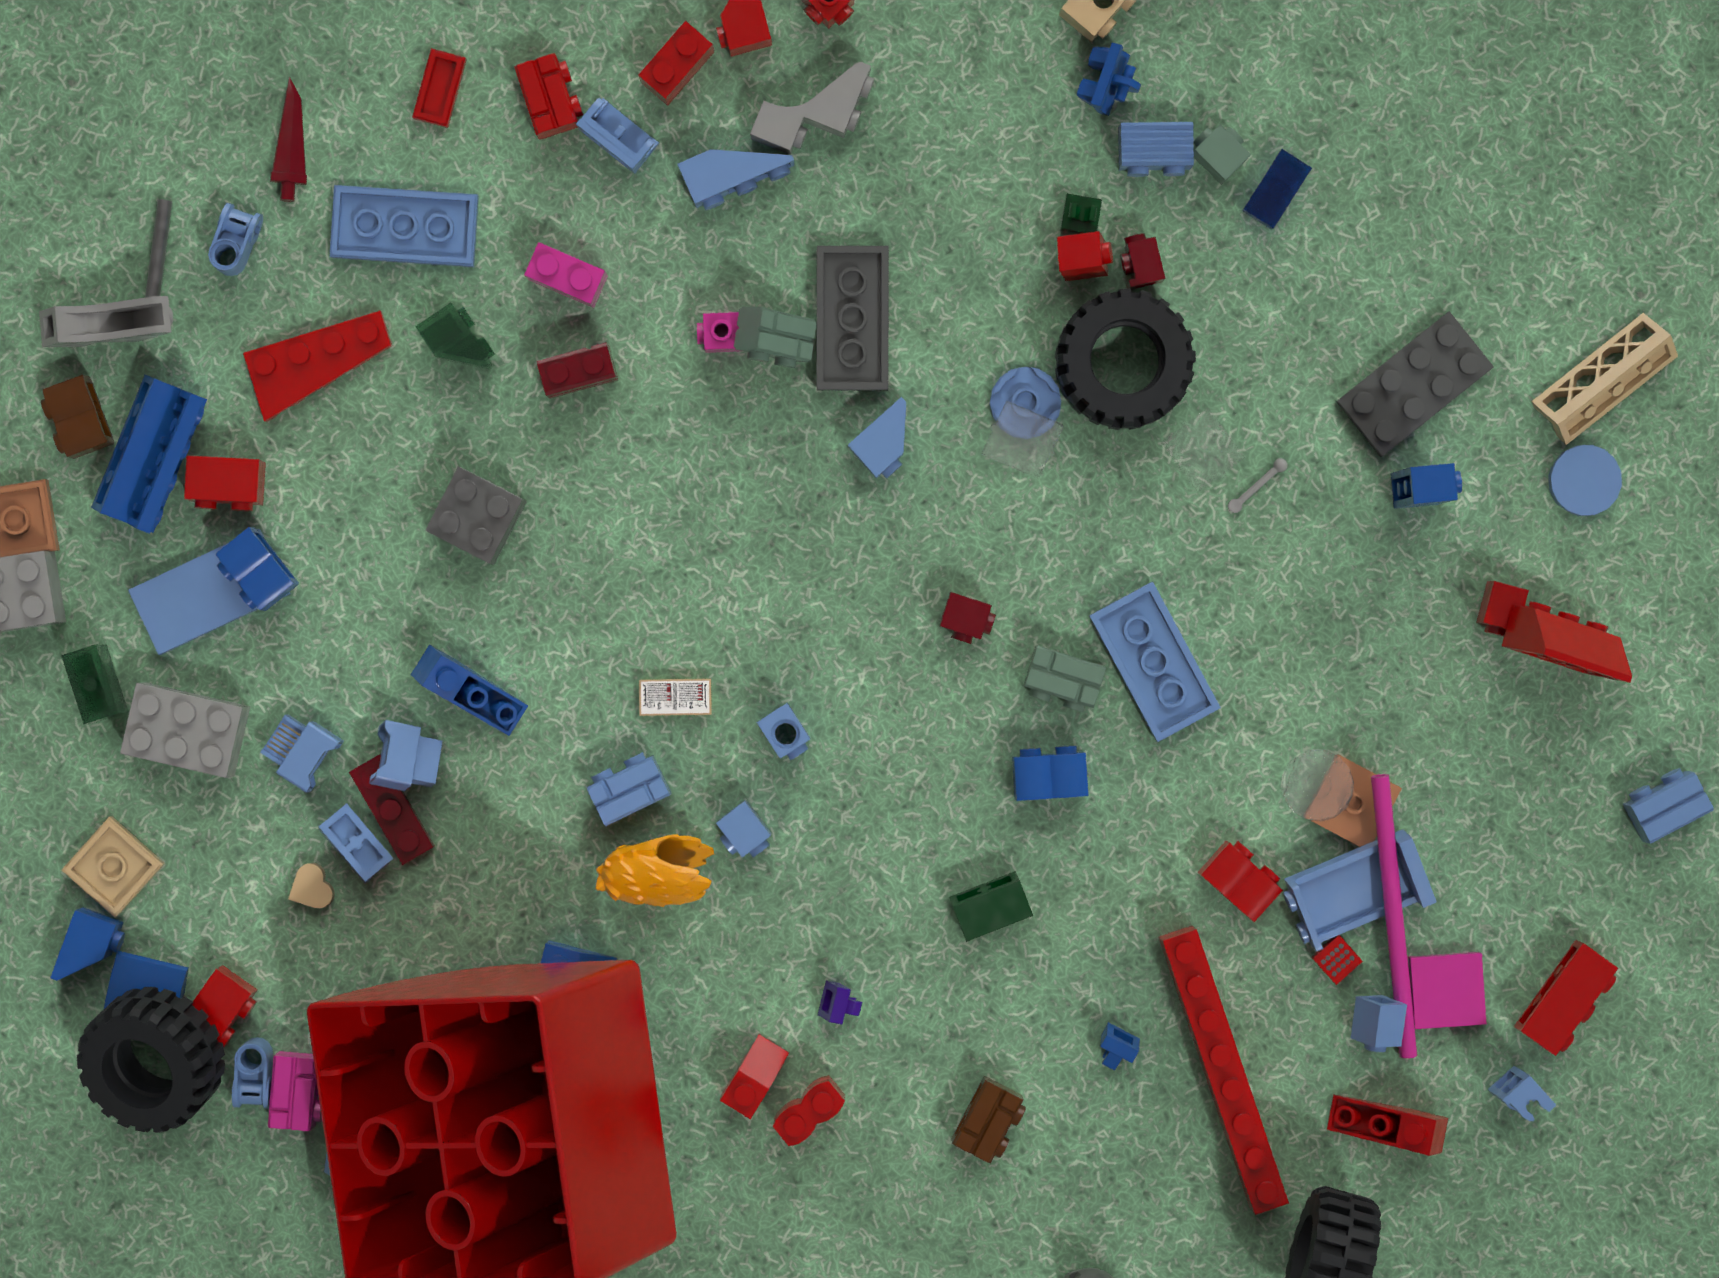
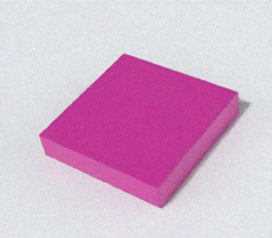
(1447, 990)

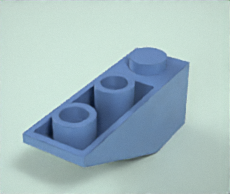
(723, 172)

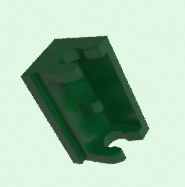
(991, 906)

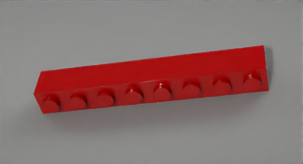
(1223, 1070)

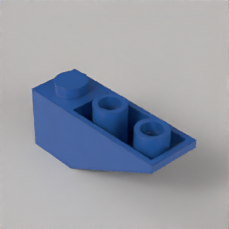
(468, 690)

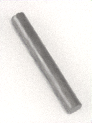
(158, 248)

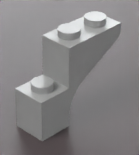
(829, 110)
(108, 322)

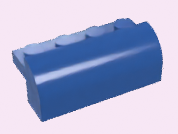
(149, 454)

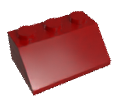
(1567, 642)

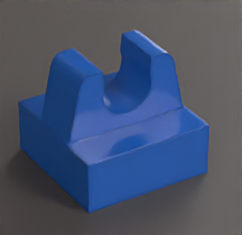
(1118, 1045)

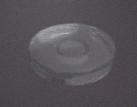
(1317, 785)

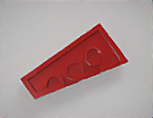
(304, 364)

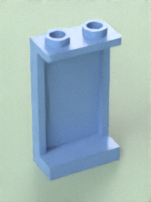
(1349, 890)

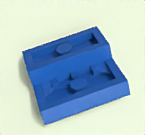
(139, 972)

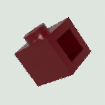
(967, 618)

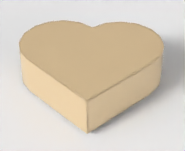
(311, 888)

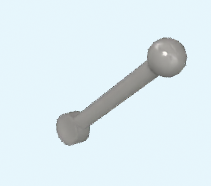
(1235, 505)

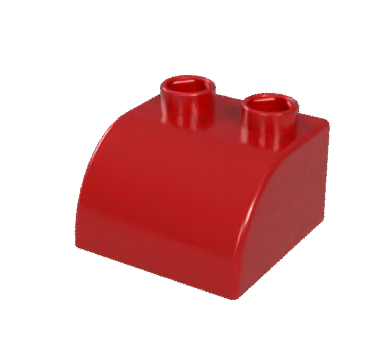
(494, 1123)

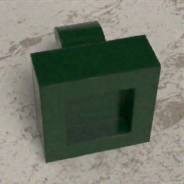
(1080, 214)

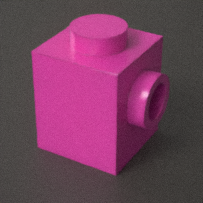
(718, 332)

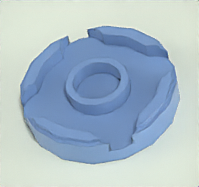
(1026, 383)
(1585, 480)

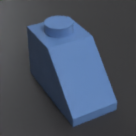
(882, 441)

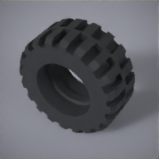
(1134, 311)
(124, 1085)
(1335, 1236)

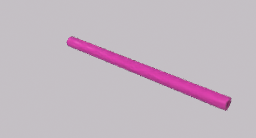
(1393, 907)

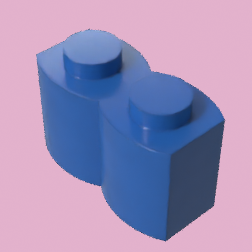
(256, 569)
(1050, 775)

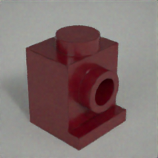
(1142, 261)

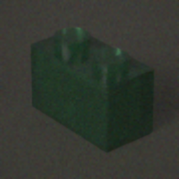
(94, 683)

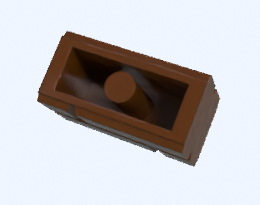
(988, 1120)

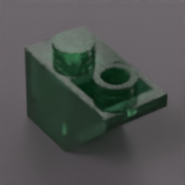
(452, 339)

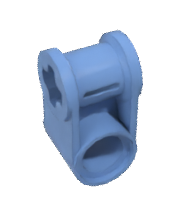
(235, 237)
(252, 1080)

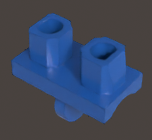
(1114, 80)

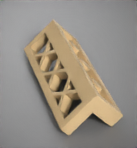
(1611, 382)

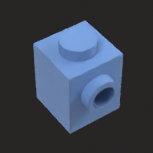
(743, 831)
(1378, 1022)

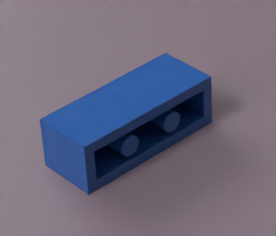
(1425, 485)

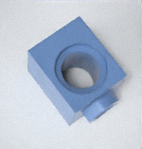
(784, 715)

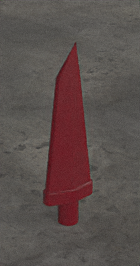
(289, 157)

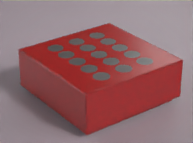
(1336, 959)

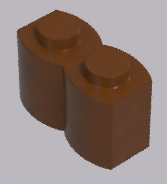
(77, 417)

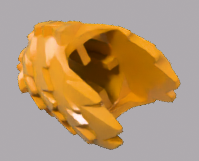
(656, 871)

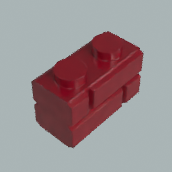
(577, 370)

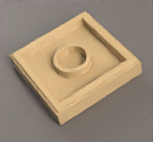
(113, 866)

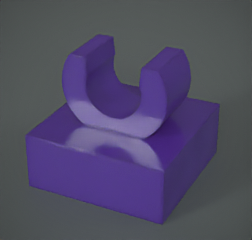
(836, 1003)

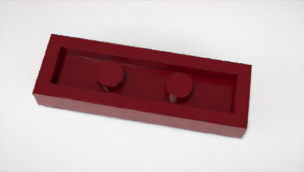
(393, 814)

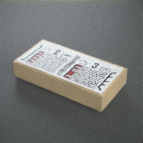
(675, 697)

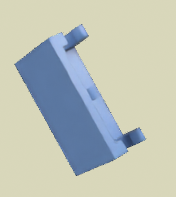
(617, 135)
(355, 843)
(1516, 1090)

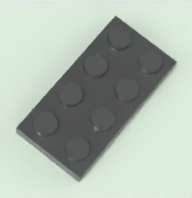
(852, 318)
(1415, 384)

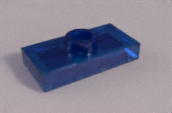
(1276, 189)

